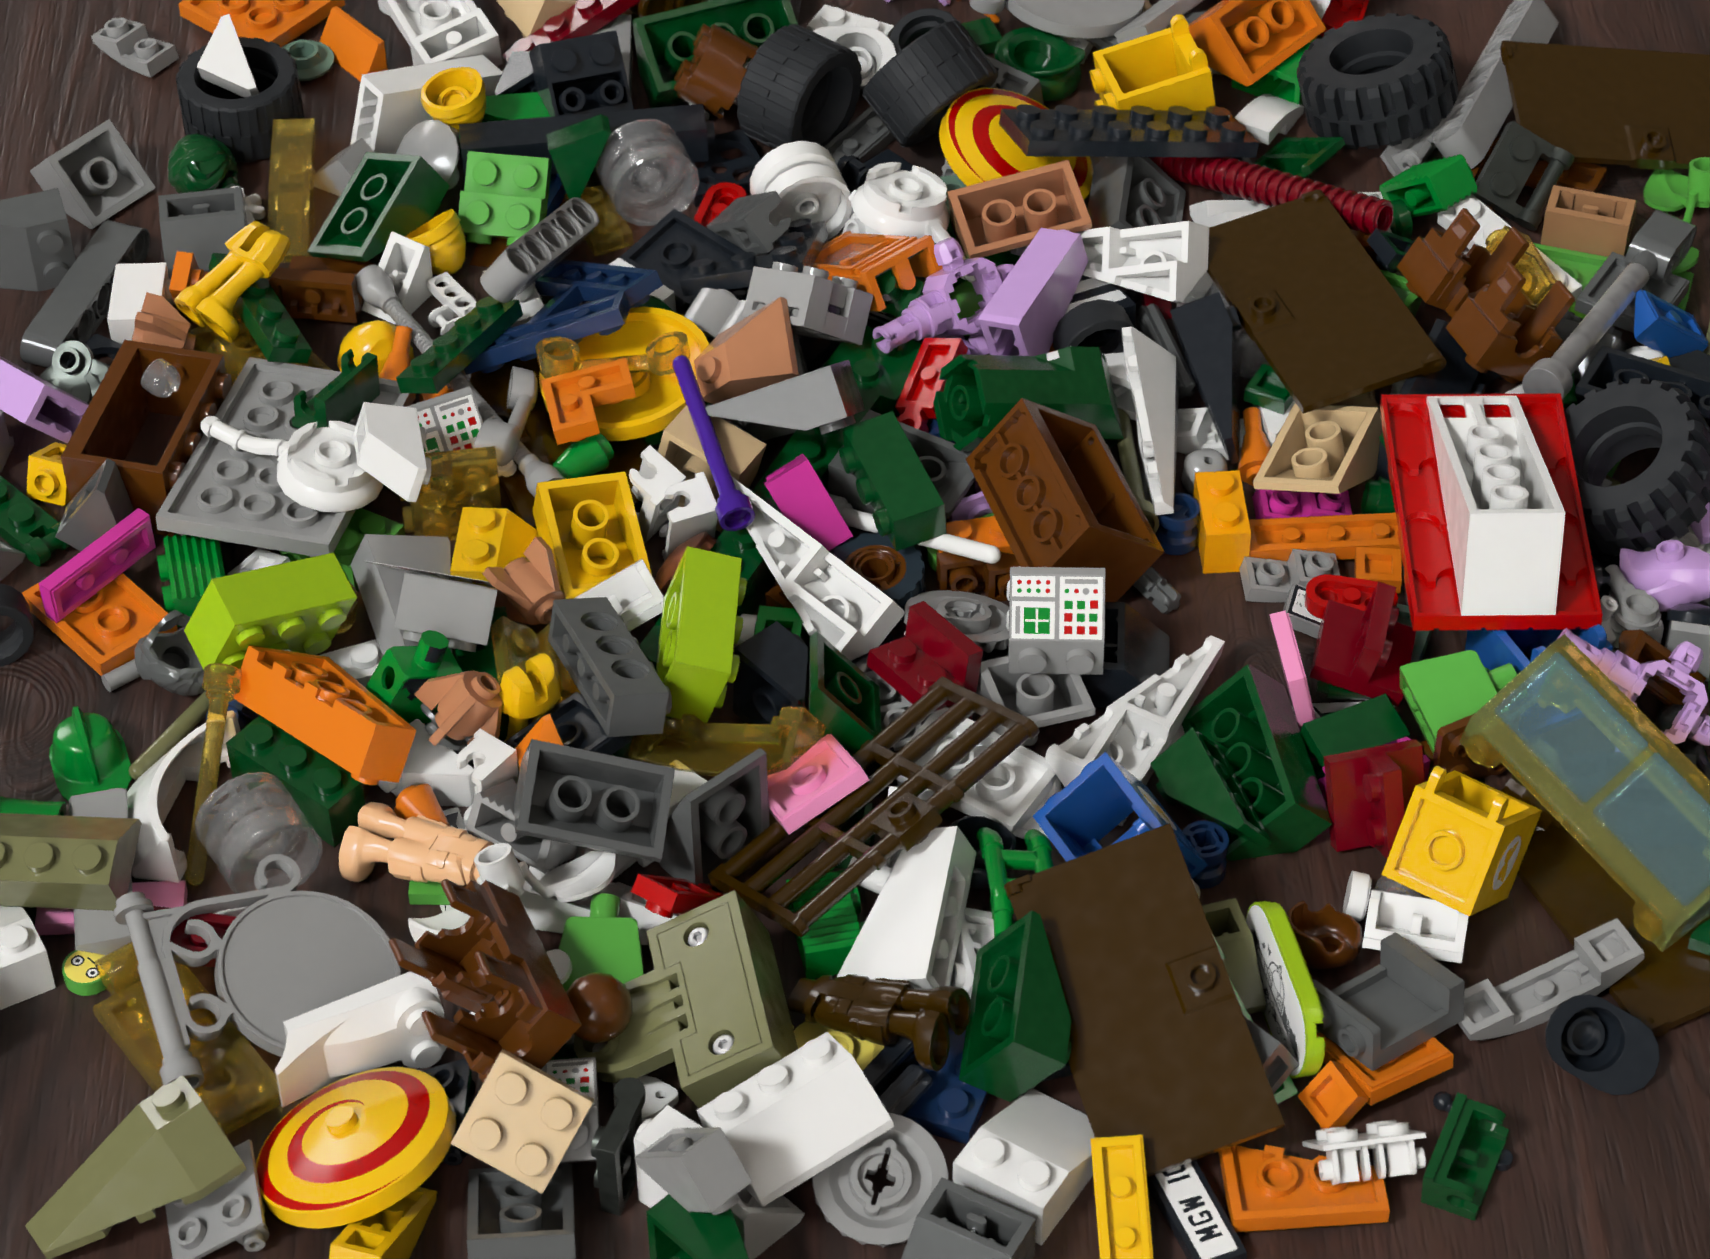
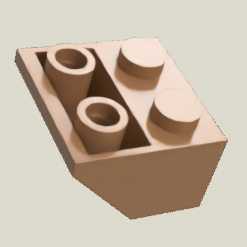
(1588, 221)

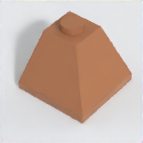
(748, 355)

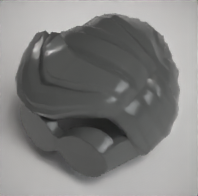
(170, 657)

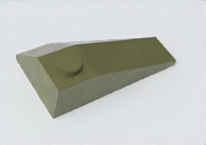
(153, 1157)

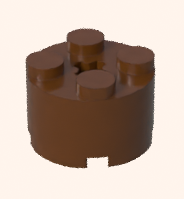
(715, 70)

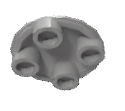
(436, 145)

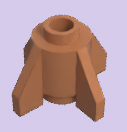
(162, 324)
(527, 585)
(464, 703)

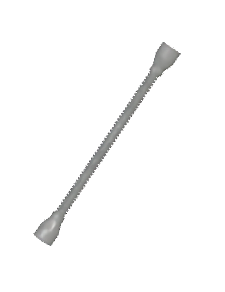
(379, 291)

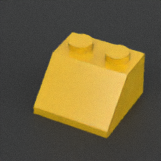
(489, 540)

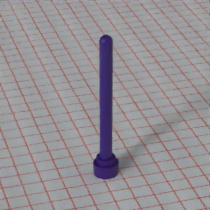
(732, 507)

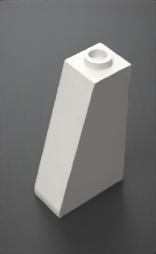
(392, 100)

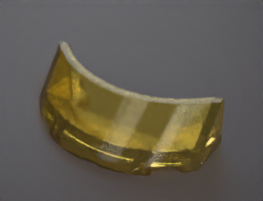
(714, 747)

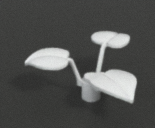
(568, 882)

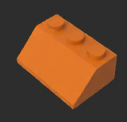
(1254, 35)

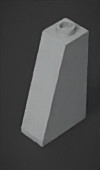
(382, 585)

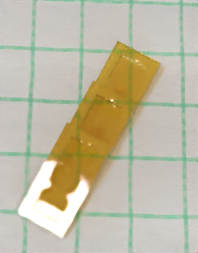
(292, 183)

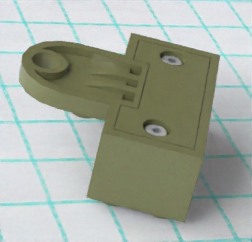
(706, 1004)

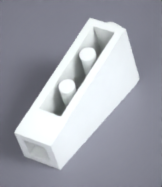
(917, 914)

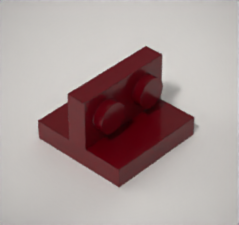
(1364, 647)
(926, 653)
(1371, 793)

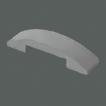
(1529, 999)

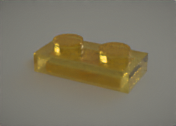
(612, 230)

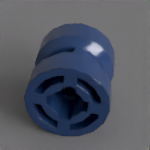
(1178, 530)
(1212, 845)

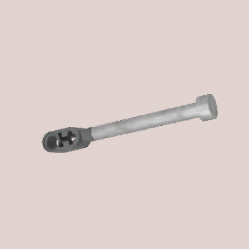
(1653, 252)

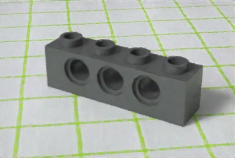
(608, 667)

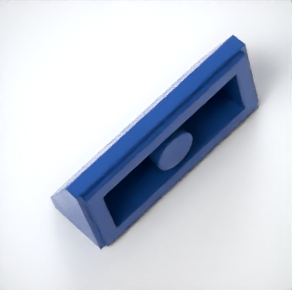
(1666, 326)

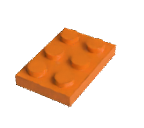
(105, 625)

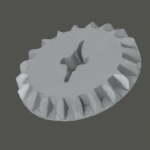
(973, 614)
(913, 1165)

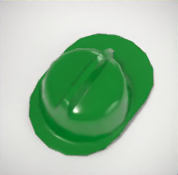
(88, 755)

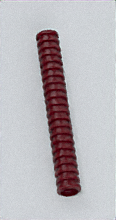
(1275, 188)

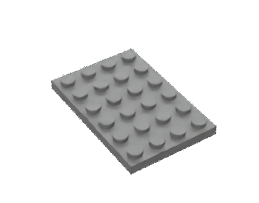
(237, 492)

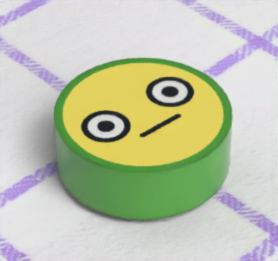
(81, 974)

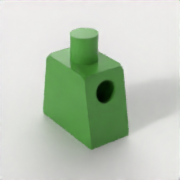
(1449, 689)
(603, 942)

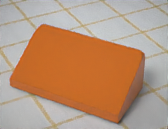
(353, 44)

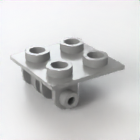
(221, 1217)

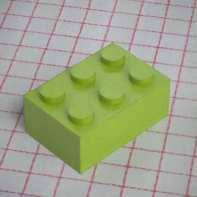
(273, 607)
(700, 632)

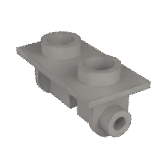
(1410, 152)

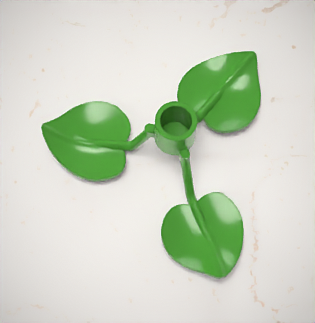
(1673, 191)

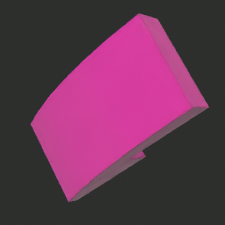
(1291, 504)

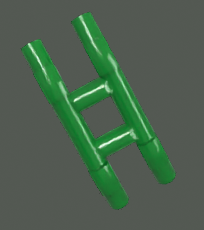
(998, 860)

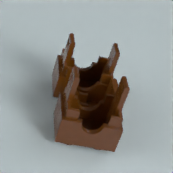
(1486, 298)
(485, 959)

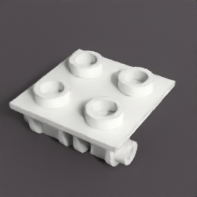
(1342, 1144)

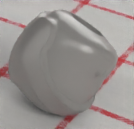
(1201, 461)

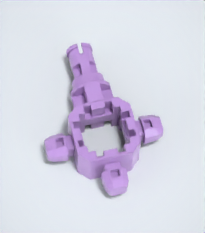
(935, 310)
(1632, 677)

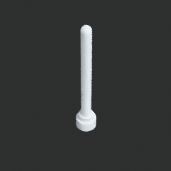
(945, 542)

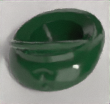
(1043, 58)

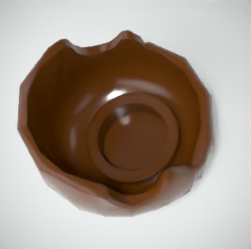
(1325, 936)

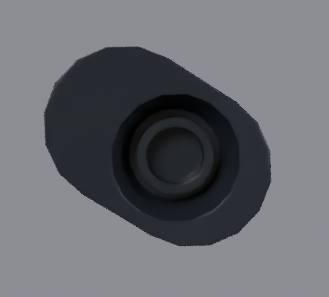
(1602, 1045)

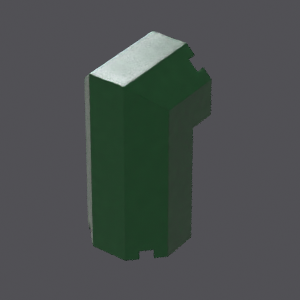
(987, 387)

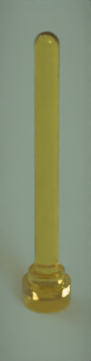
(221, 685)

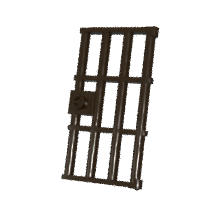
(899, 819)

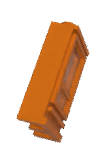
(870, 255)

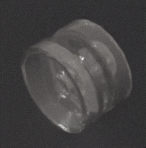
(647, 172)

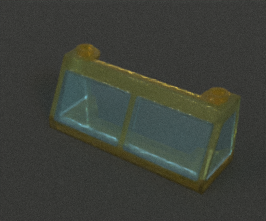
(1606, 782)

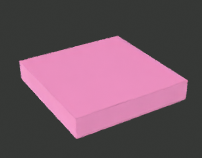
(1292, 668)
(813, 784)

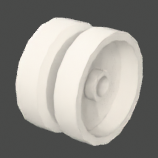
(807, 184)

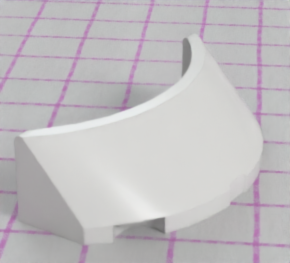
(154, 796)

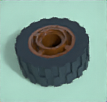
(891, 571)

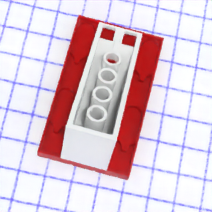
(1489, 512)

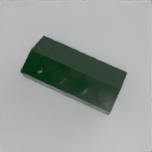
(668, 37)
(1267, 753)

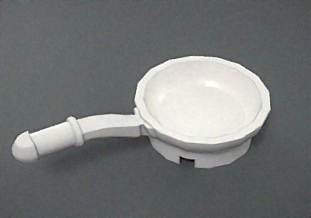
(904, 203)
(313, 467)

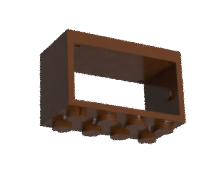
(123, 406)
(1063, 497)

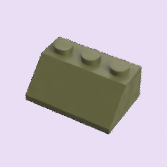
(66, 860)

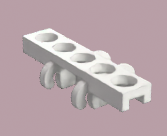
(452, 306)

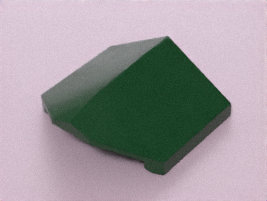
(1301, 155)

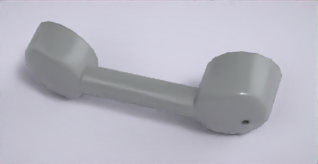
(503, 435)

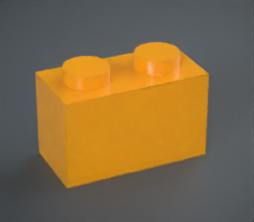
(1223, 521)

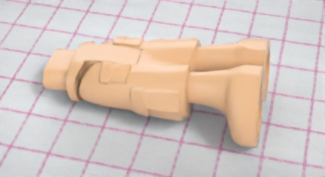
(420, 849)

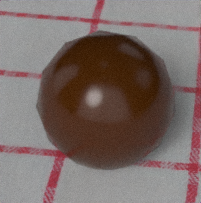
(601, 1006)

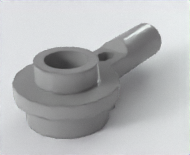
(1635, 607)

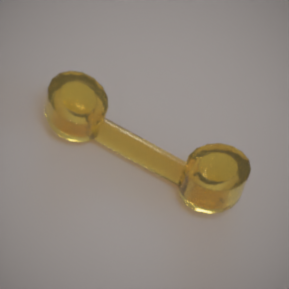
(563, 355)

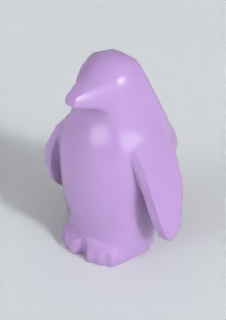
(1669, 573)

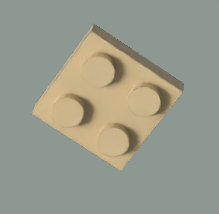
(522, 1121)

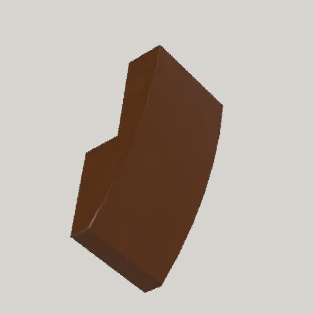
(972, 576)

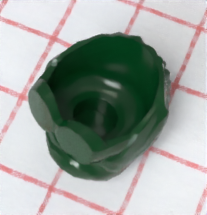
(201, 165)

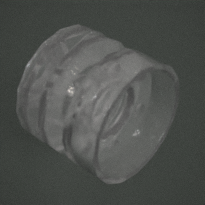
(251, 821)

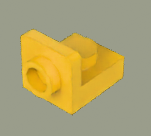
(46, 475)

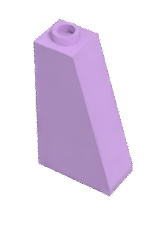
(1034, 295)
(39, 402)

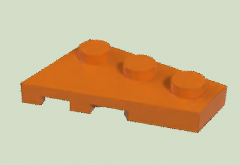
(1287, 1193)

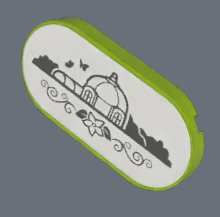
(1288, 988)

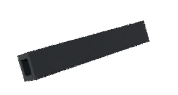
(529, 135)

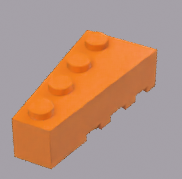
(327, 712)

